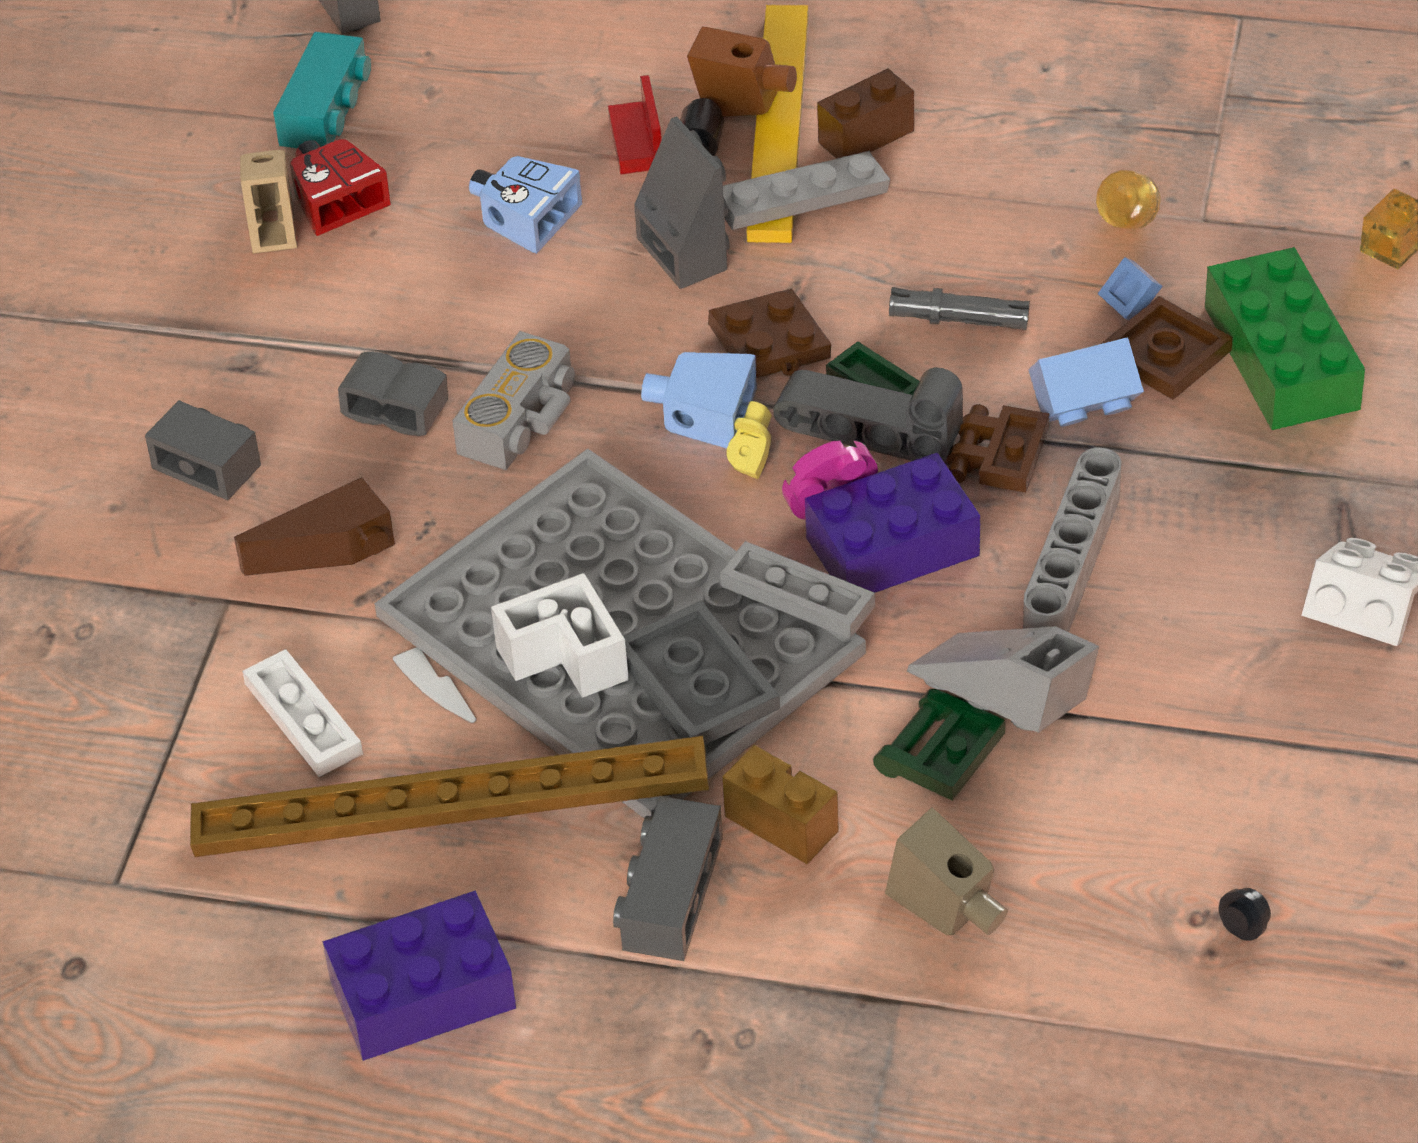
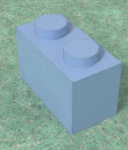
(1086, 382)

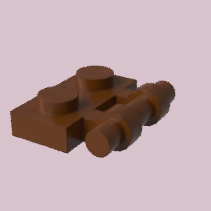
(1012, 450)

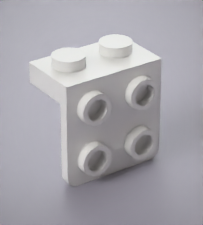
(1363, 590)

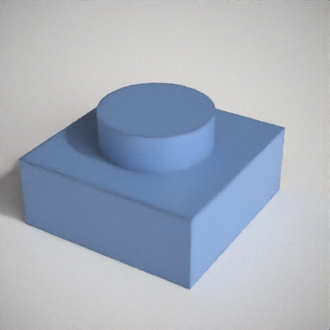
(1129, 289)

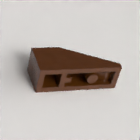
(319, 534)

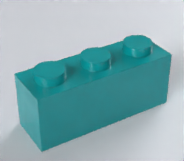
(322, 90)

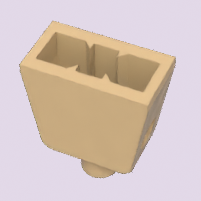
(267, 189)

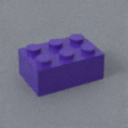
(893, 525)
(419, 975)

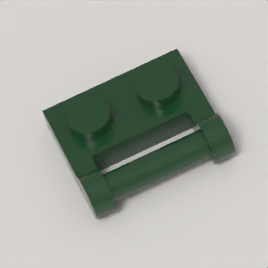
(951, 752)

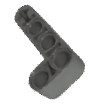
(873, 415)

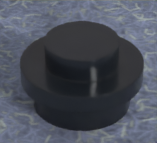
(1244, 913)

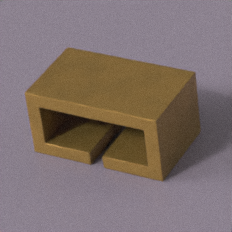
(782, 809)

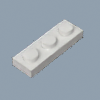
(302, 713)

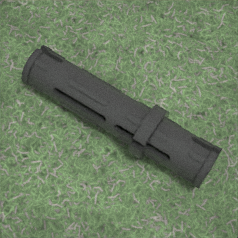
(958, 308)

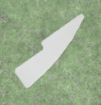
(440, 689)

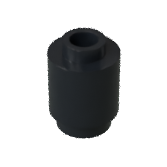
(706, 120)

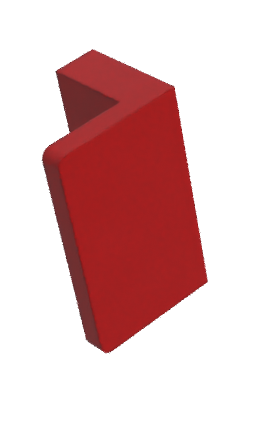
(636, 131)

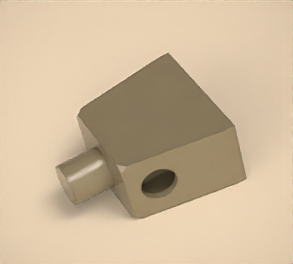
(943, 877)

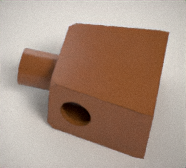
(738, 72)

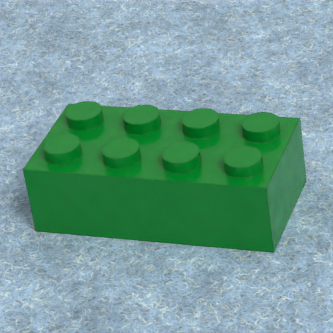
(1284, 338)

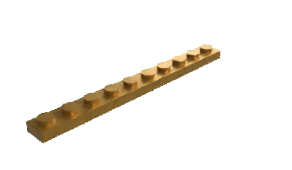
(448, 796)

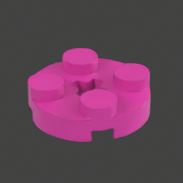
(823, 464)

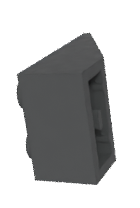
(684, 208)

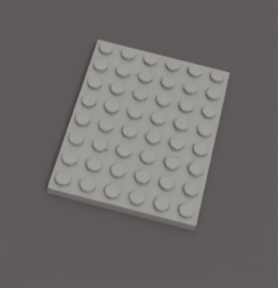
(643, 568)

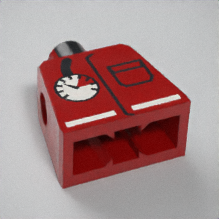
(337, 184)

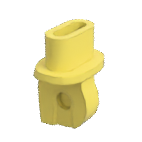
(752, 441)

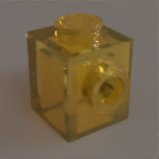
(1391, 229)

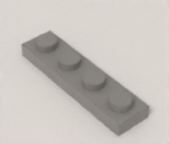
(804, 189)

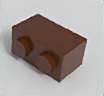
(866, 115)

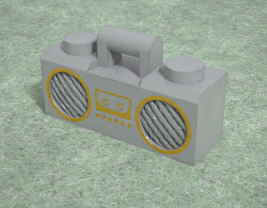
(517, 396)

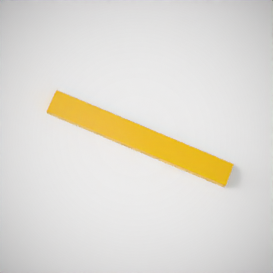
(779, 129)

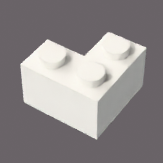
(562, 627)

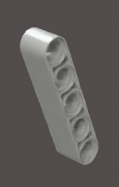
(1074, 541)

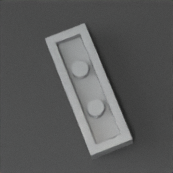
(797, 589)

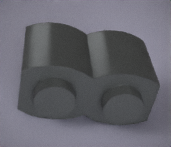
(393, 393)

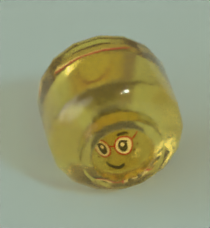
(1128, 199)

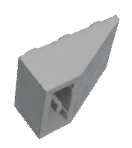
(1014, 672)

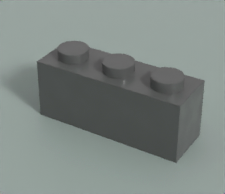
(669, 878)

